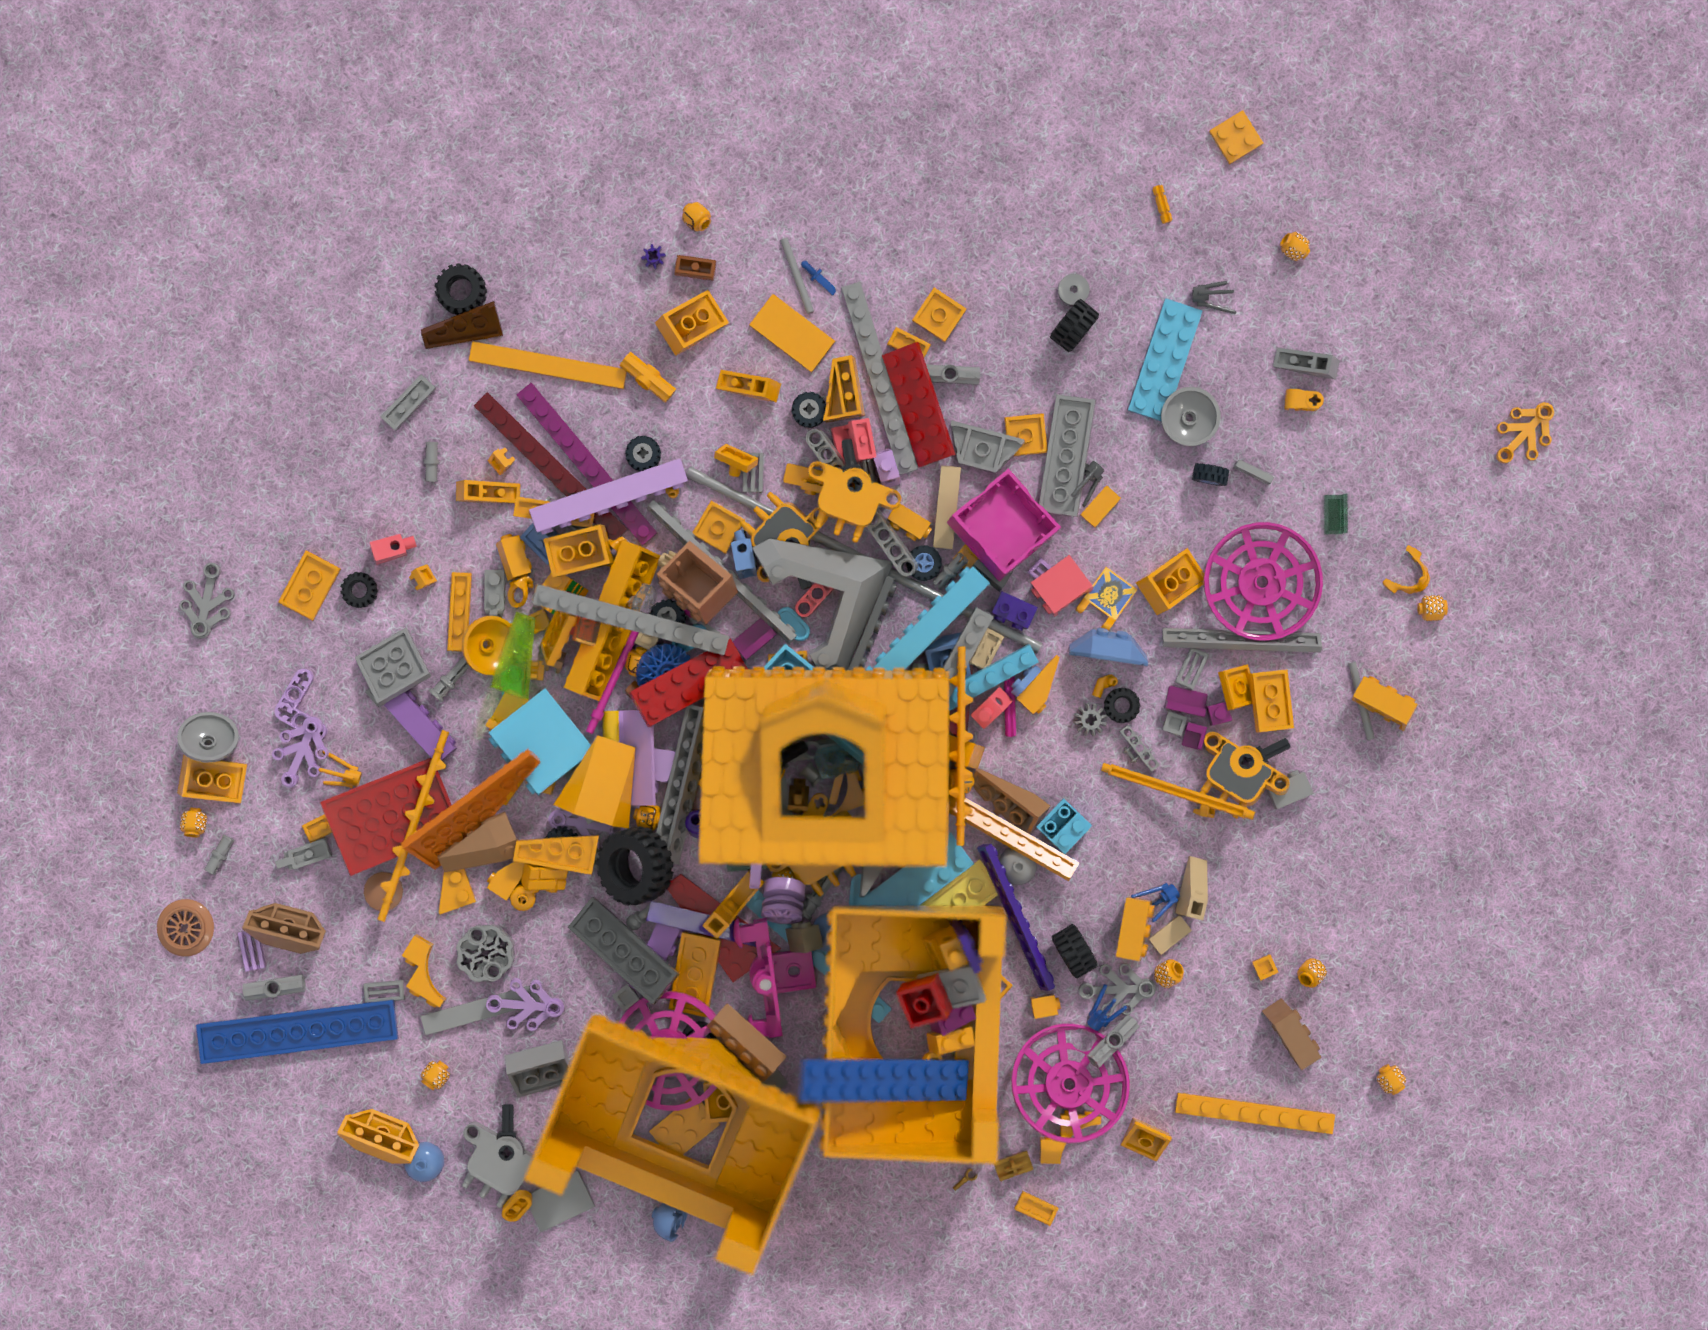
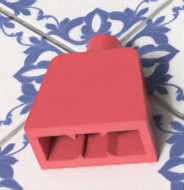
(382, 548)
(990, 709)

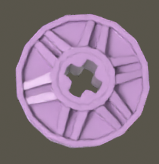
(783, 900)

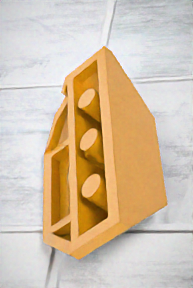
(379, 1136)

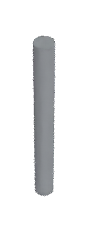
(797, 276)
(1363, 711)

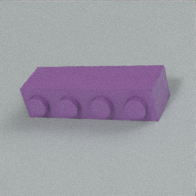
(419, 724)
(663, 940)

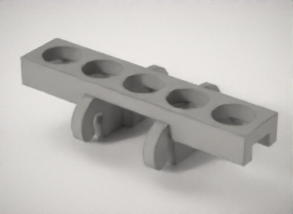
(1140, 754)

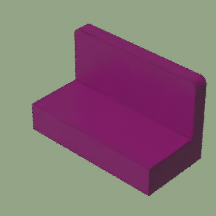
(754, 638)
(1186, 701)

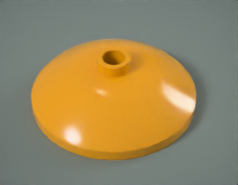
(488, 629)

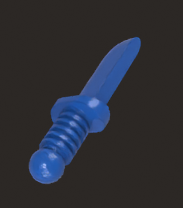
(818, 277)

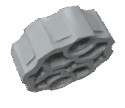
(469, 942)

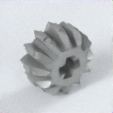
(1084, 715)

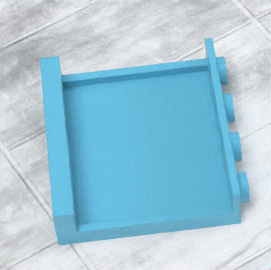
(547, 733)

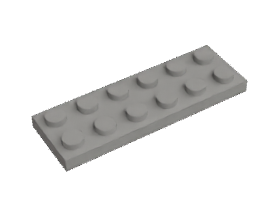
(1067, 454)

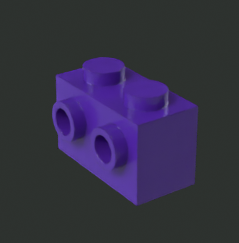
(1014, 611)

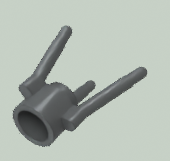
(1202, 293)
(1092, 472)

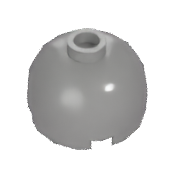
(1018, 867)

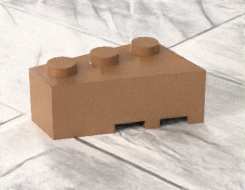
(1292, 1033)

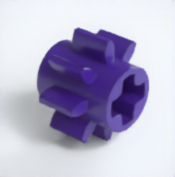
(652, 250)

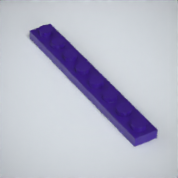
(1018, 922)

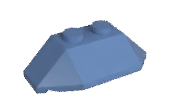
(1109, 646)

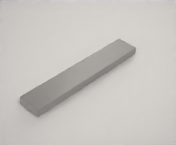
(468, 1012)

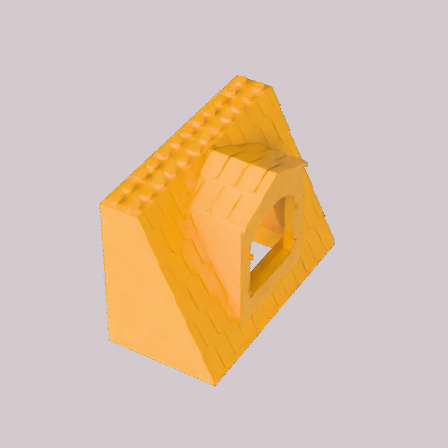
(890, 714)
(883, 946)
(602, 1105)

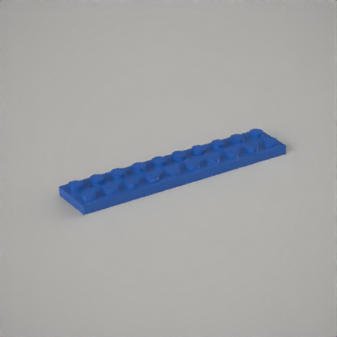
(297, 1031)
(882, 1080)

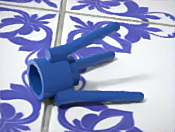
(1168, 894)
(1099, 1018)

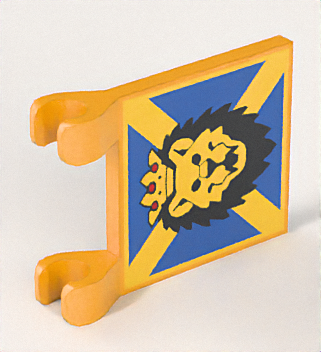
(1109, 596)

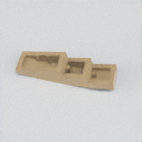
(946, 506)

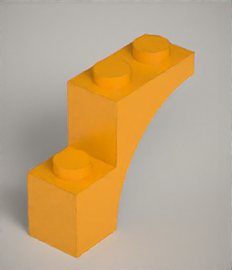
(855, 795)
(730, 906)
(420, 983)
(1052, 1150)

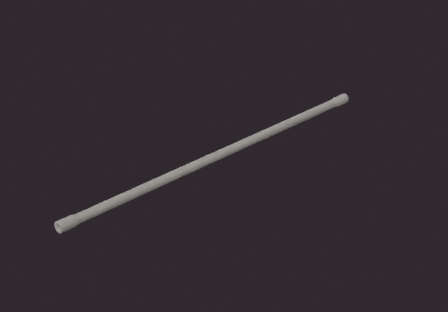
(926, 591)

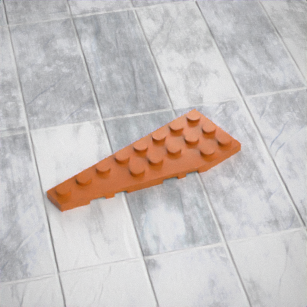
(469, 811)

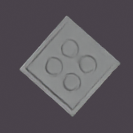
(393, 666)

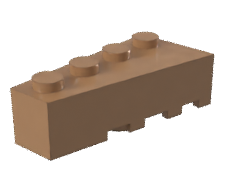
(746, 1043)

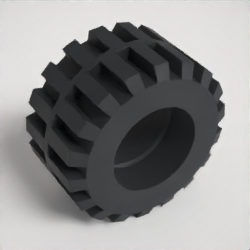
(456, 273)
(1074, 325)
(1074, 951)

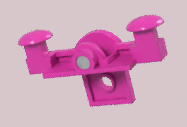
(771, 975)

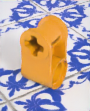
(1299, 400)
(814, 811)

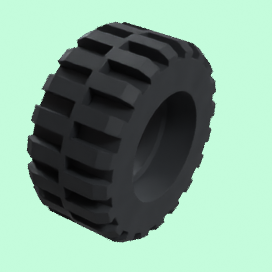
(615, 869)

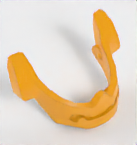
(1422, 582)

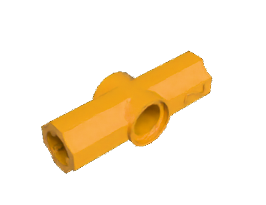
(647, 377)

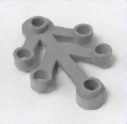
(206, 604)
(1121, 989)

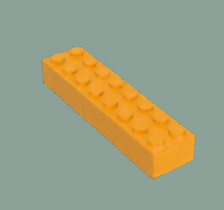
(596, 663)

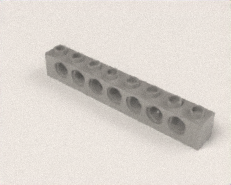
(682, 782)

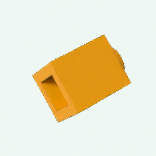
(1045, 1005)

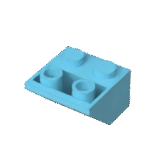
(1064, 826)

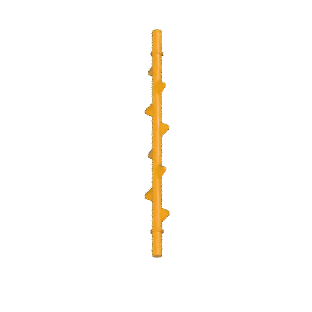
(962, 737)
(414, 817)

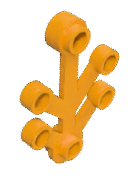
(1527, 431)

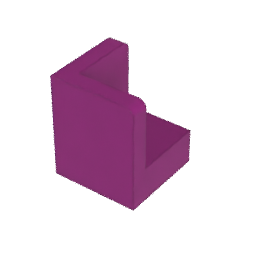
(1194, 736)

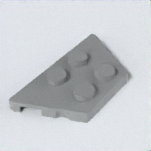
(983, 447)

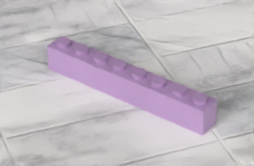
(608, 495)

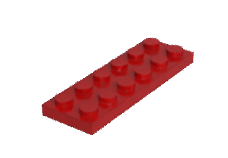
(918, 404)
(681, 685)

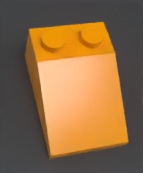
(691, 322)
(578, 551)
(1171, 581)
(212, 780)

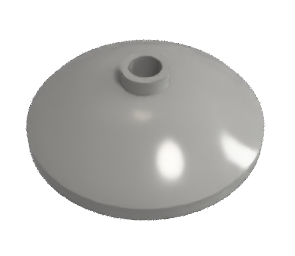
(1200, 406)
(207, 729)

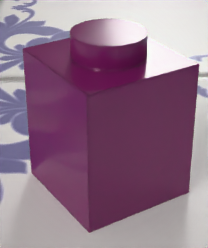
(1218, 713)

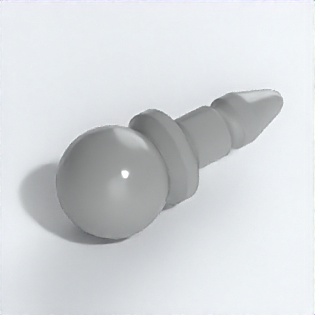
(635, 920)

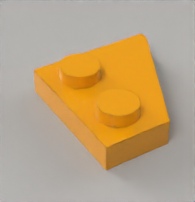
(455, 891)

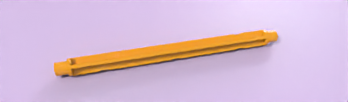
(1175, 790)

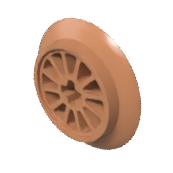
(204, 918)

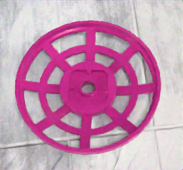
(1275, 581)
(672, 1032)
(1067, 1098)

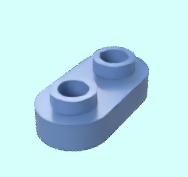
(1019, 685)

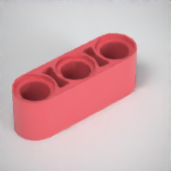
(812, 602)

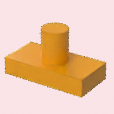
(736, 458)

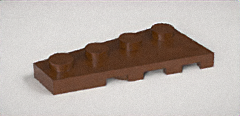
(466, 327)

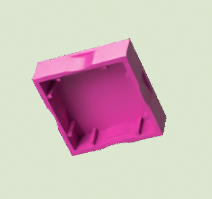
(1003, 525)

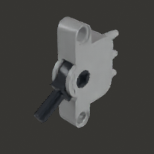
(491, 1163)

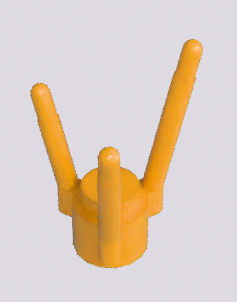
(351, 777)

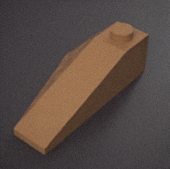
(1015, 804)
(486, 845)

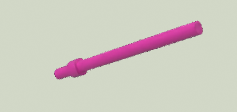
(597, 714)

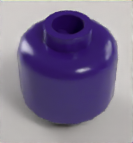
(692, 823)

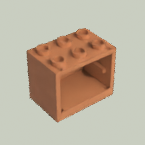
(697, 583)

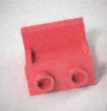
(862, 439)
(1061, 585)

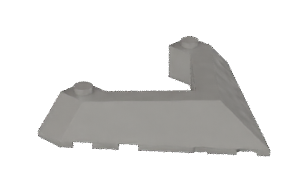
(855, 575)

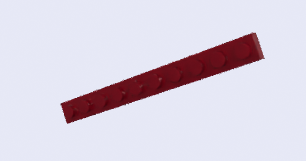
(542, 458)

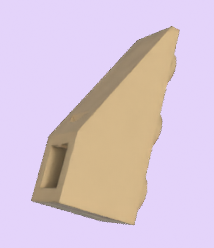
(1194, 889)

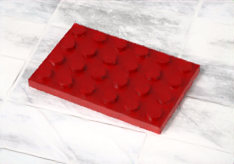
(372, 816)

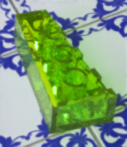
(515, 658)

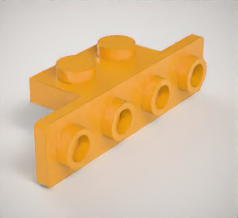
(799, 476)

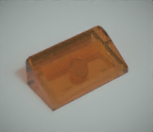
(586, 631)

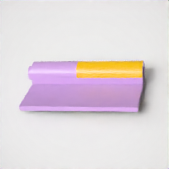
(632, 730)

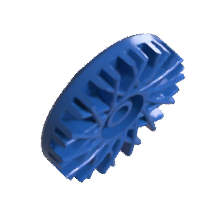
(659, 659)

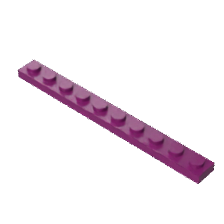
(582, 458)

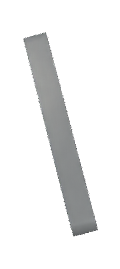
(882, 523)

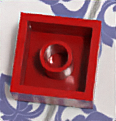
(924, 1000)

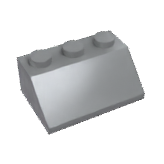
(537, 1068)

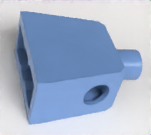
(744, 562)

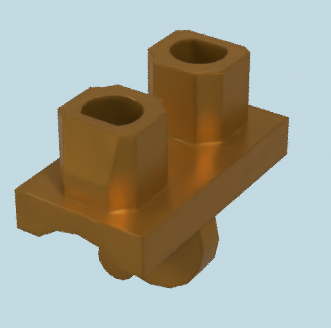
(798, 796)
(1013, 1165)

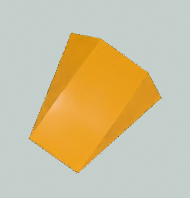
(601, 784)

